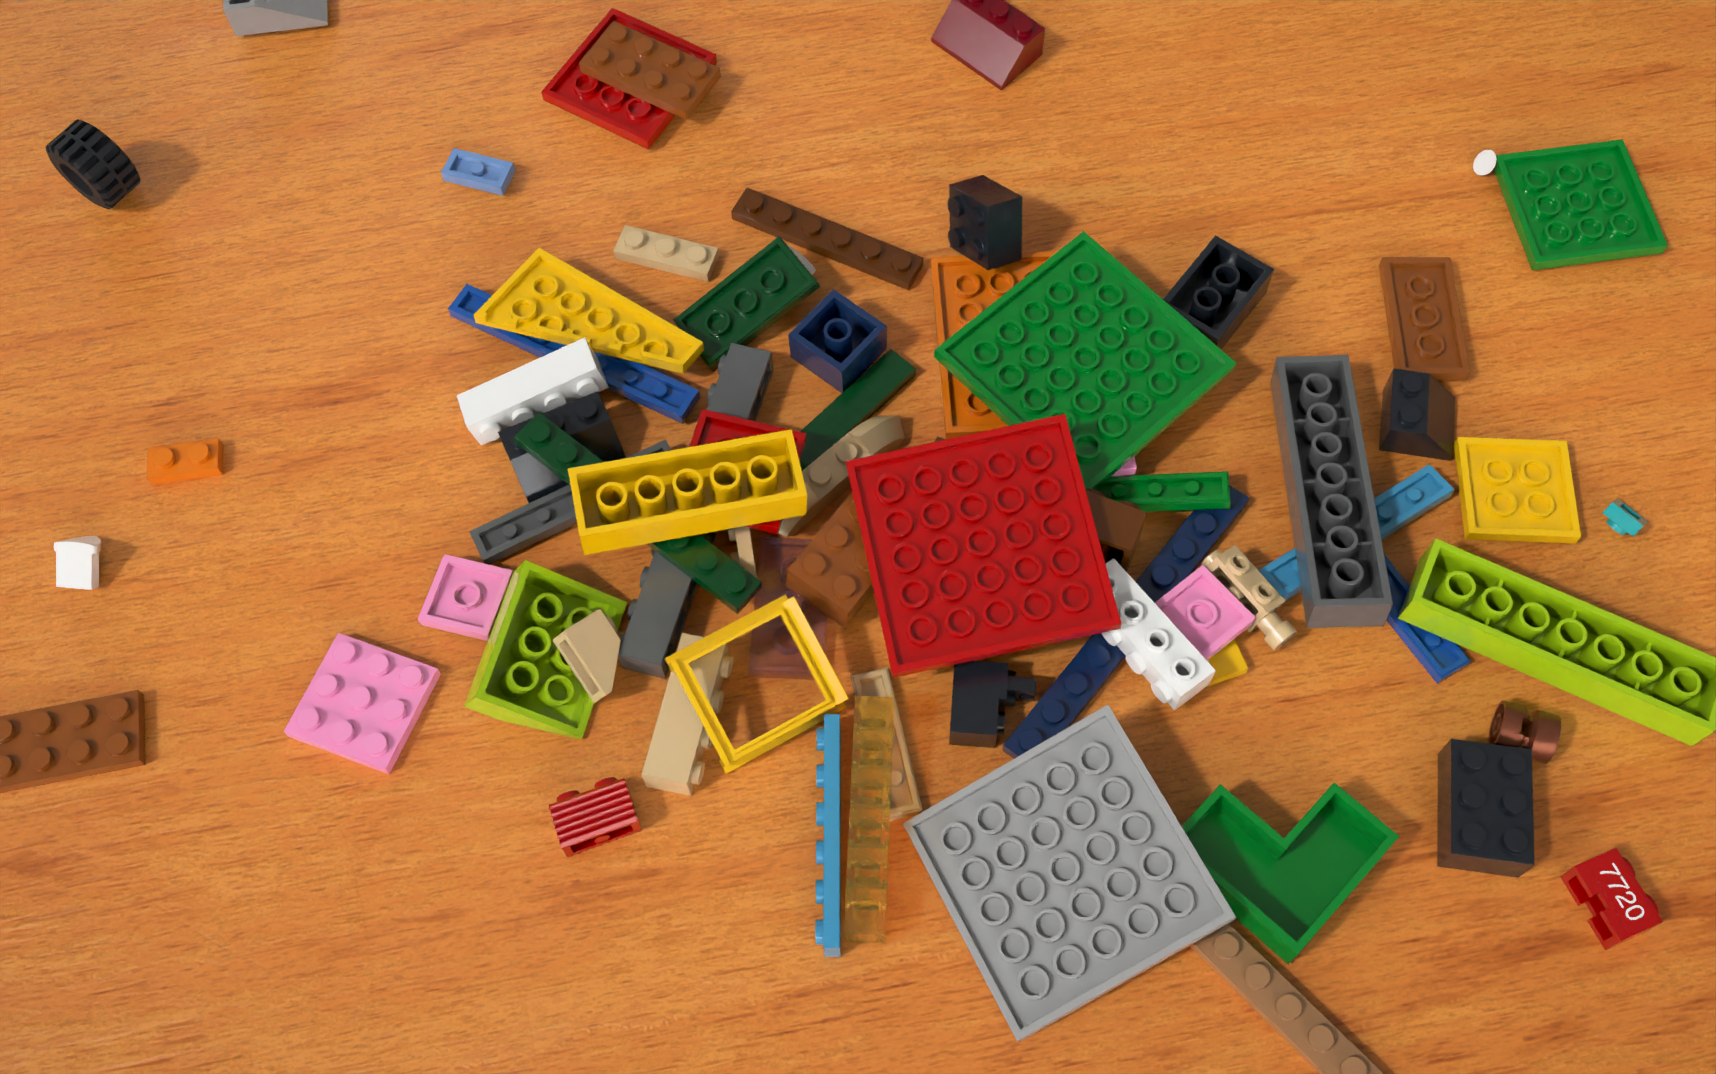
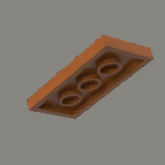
(650, 70)
(1424, 316)
(72, 740)

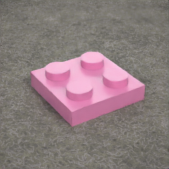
(465, 597)
(1205, 612)

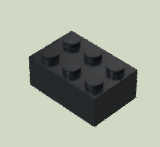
(1220, 290)
(1485, 808)

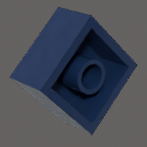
(838, 341)

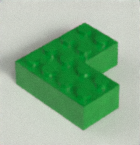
(1291, 883)

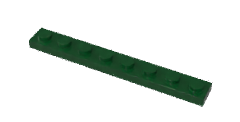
(689, 554)

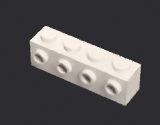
(531, 389)
(1155, 643)

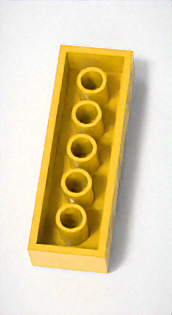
(687, 491)

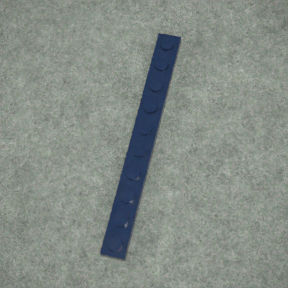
(1098, 658)

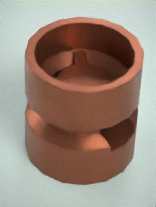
(1539, 730)

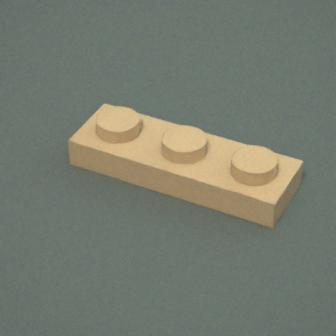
(666, 253)

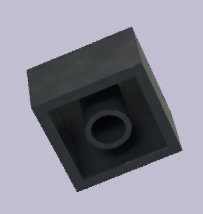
(985, 222)

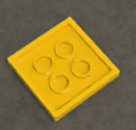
(1516, 490)

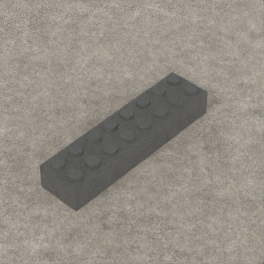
(1329, 493)

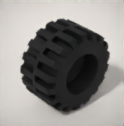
(93, 164)

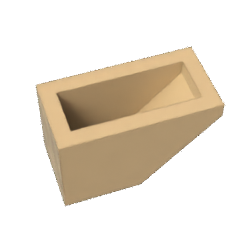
(591, 652)

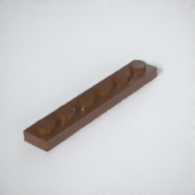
(827, 238)

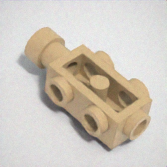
(1253, 591)

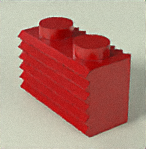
(594, 816)

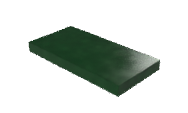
(748, 301)

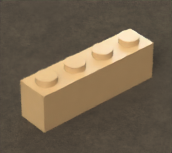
(679, 736)

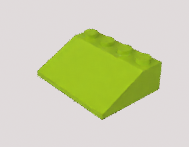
(521, 669)

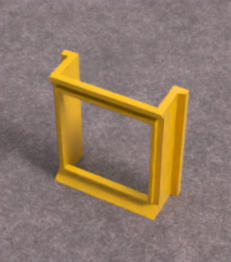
(812, 655)

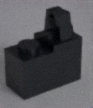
(980, 701)

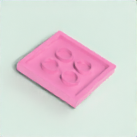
(363, 703)

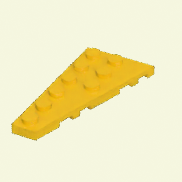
(565, 305)

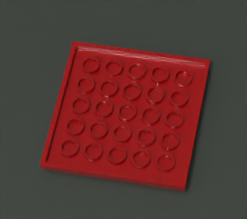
(981, 546)

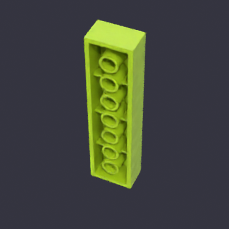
(1564, 642)

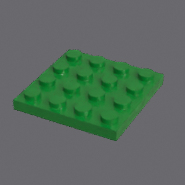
(1578, 204)

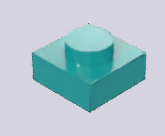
(1624, 518)

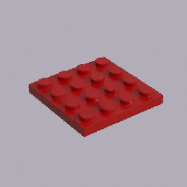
(607, 105)

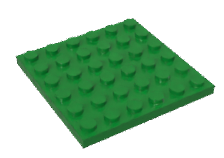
(1089, 346)

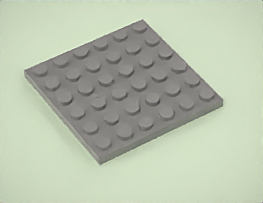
(1067, 873)

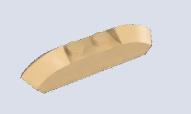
(828, 475)

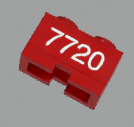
(1613, 897)

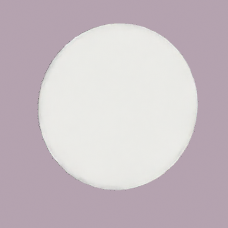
(1484, 162)

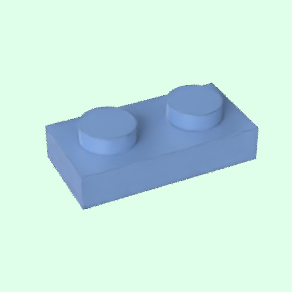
(478, 171)

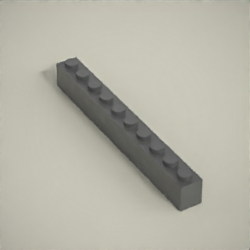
(667, 591)

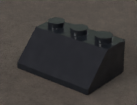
(585, 422)

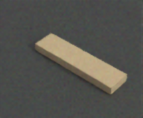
(904, 791)

